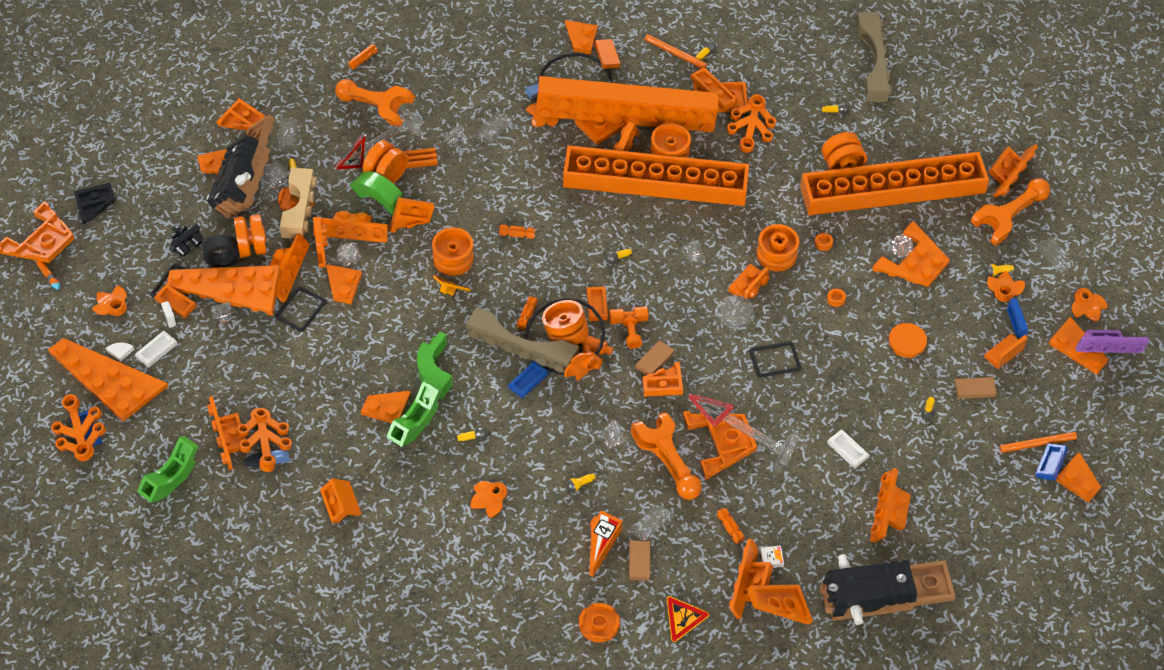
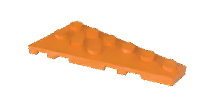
(113, 383)

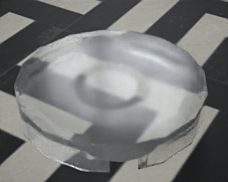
(735, 312)

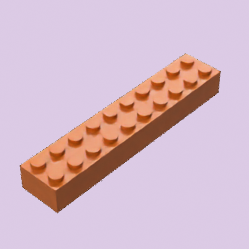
(626, 103)
(655, 175)
(894, 183)

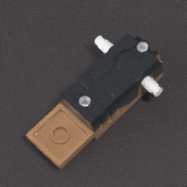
(241, 170)
(883, 588)

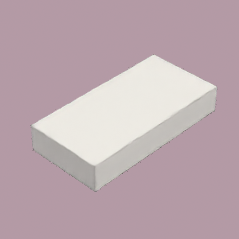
(156, 349)
(848, 449)

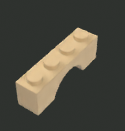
(295, 220)

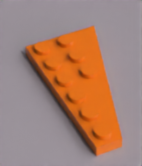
(240, 286)

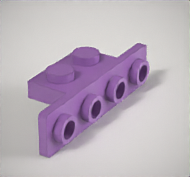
(1110, 341)

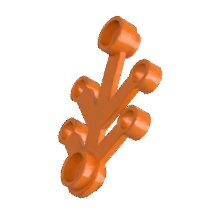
(752, 121)
(79, 430)
(267, 461)

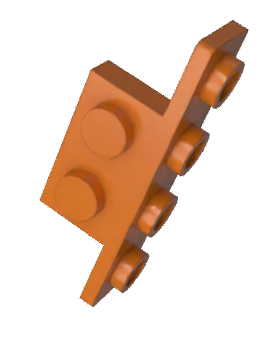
(1008, 166)
(355, 227)
(289, 262)
(227, 432)
(891, 507)
(749, 574)

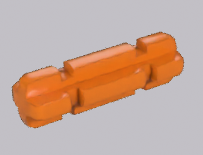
(363, 56)
(517, 231)
(527, 312)
(730, 525)

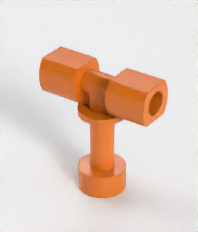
(629, 320)

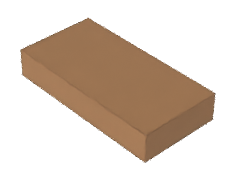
(655, 358)
(975, 387)
(639, 560)

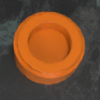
(823, 241)
(836, 297)

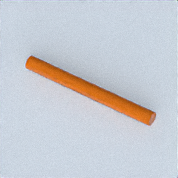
(675, 51)
(1038, 442)

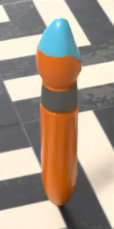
(48, 274)

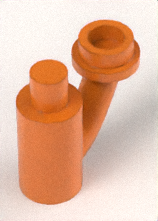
(592, 344)

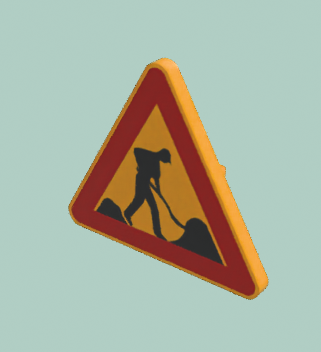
(447, 283)
(683, 617)

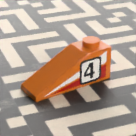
(604, 533)

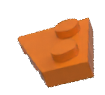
(581, 36)
(627, 133)
(343, 283)
(386, 406)

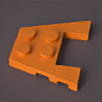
(44, 242)
(920, 265)
(729, 442)

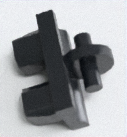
(179, 244)

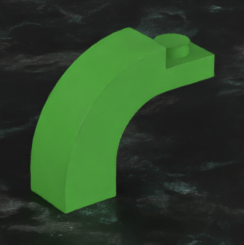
(377, 187)
(426, 363)
(411, 424)
(178, 467)

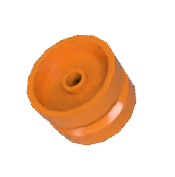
(671, 140)
(844, 151)
(386, 161)
(250, 235)
(777, 247)
(453, 251)
(565, 322)

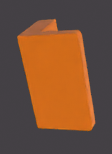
(1005, 350)
(339, 500)

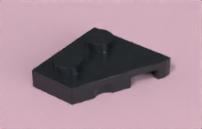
(94, 201)

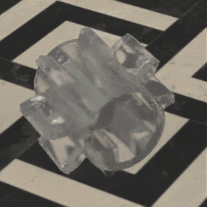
(901, 246)
(348, 254)

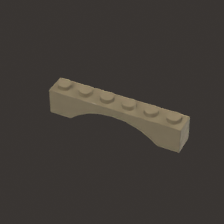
(869, 30)
(553, 354)

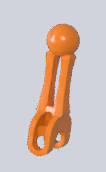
(387, 102)
(1000, 217)
(661, 444)

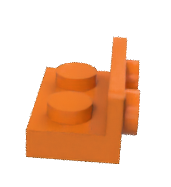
(749, 282)

